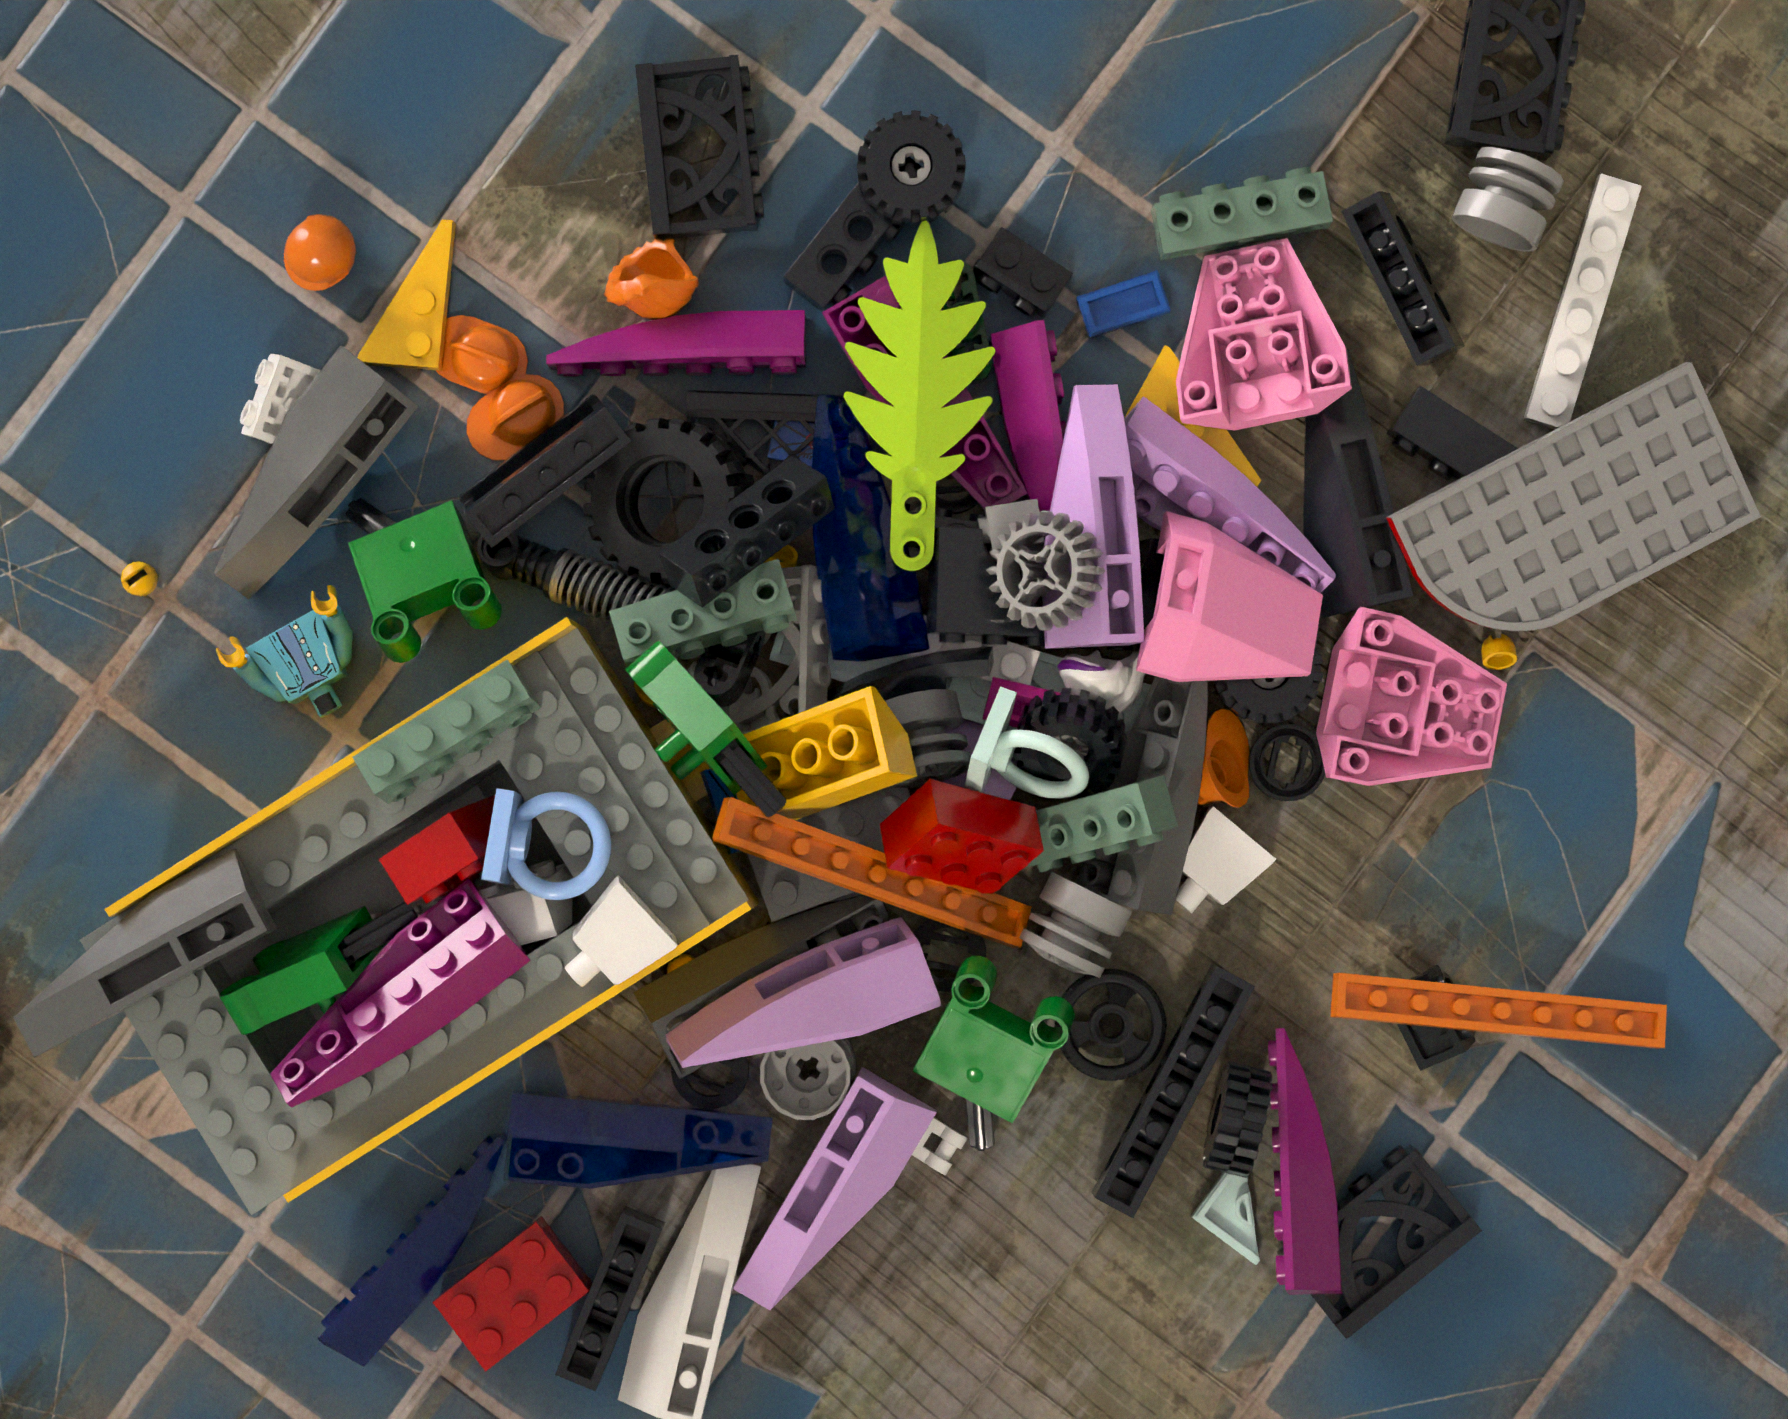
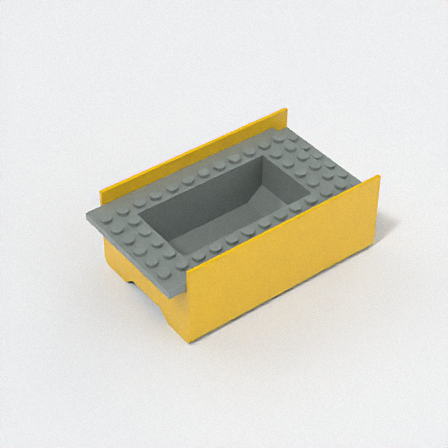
(320, 859)

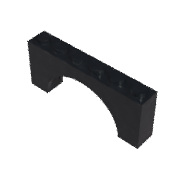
(965, 606)

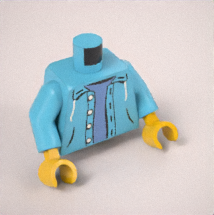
(299, 657)

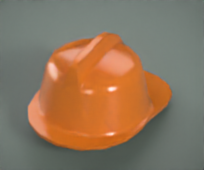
(481, 354)
(513, 415)
(1225, 761)

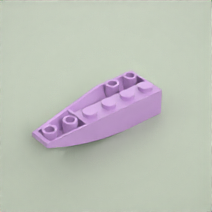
(1190, 478)
(1098, 490)
(814, 998)
(838, 1185)

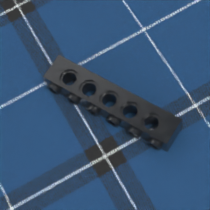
(1172, 1090)

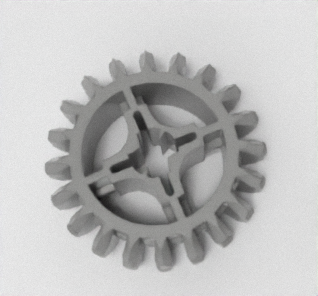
(1024, 593)

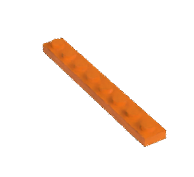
(866, 872)
(1498, 1010)

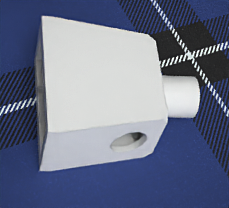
(1219, 861)
(618, 937)

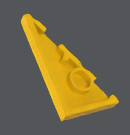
(415, 321)
(1162, 391)

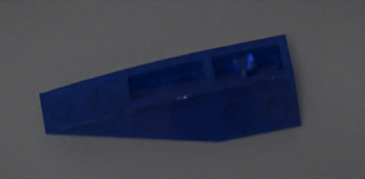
(866, 597)
(623, 1141)
(415, 1263)

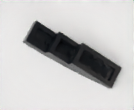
(920, 673)

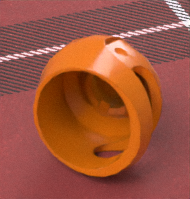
(319, 252)

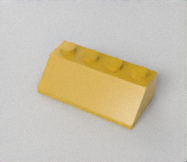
(833, 753)

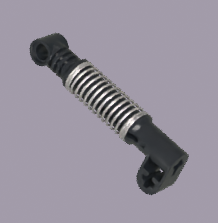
(603, 590)

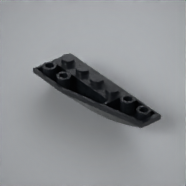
(1349, 506)

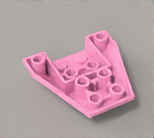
(1258, 343)
(1225, 611)
(1404, 705)

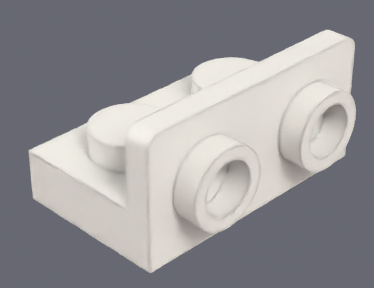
(279, 387)

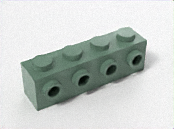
(1241, 214)
(685, 628)
(447, 732)
(1104, 822)

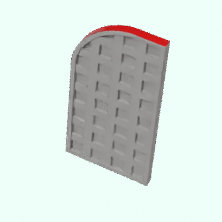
(1579, 510)

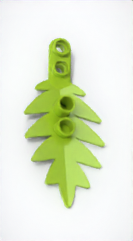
(918, 386)

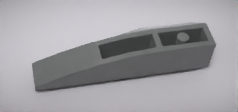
(312, 466)
(1167, 742)
(150, 949)

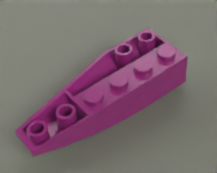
(693, 342)
(1029, 405)
(986, 469)
(405, 994)
(1304, 1182)

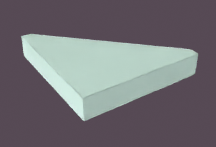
(1229, 1215)

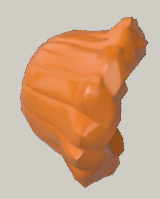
(652, 281)

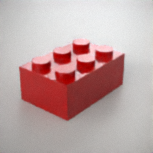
(961, 837)
(442, 854)
(513, 1293)

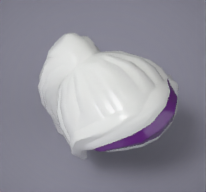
(1110, 679)

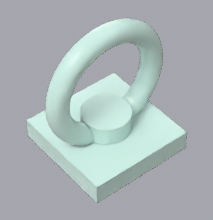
(997, 747)

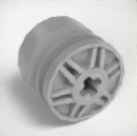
(1509, 194)
(1075, 925)
(811, 1094)

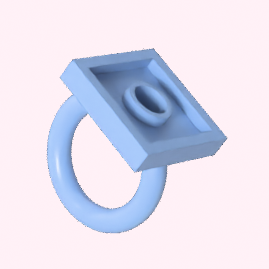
(511, 838)

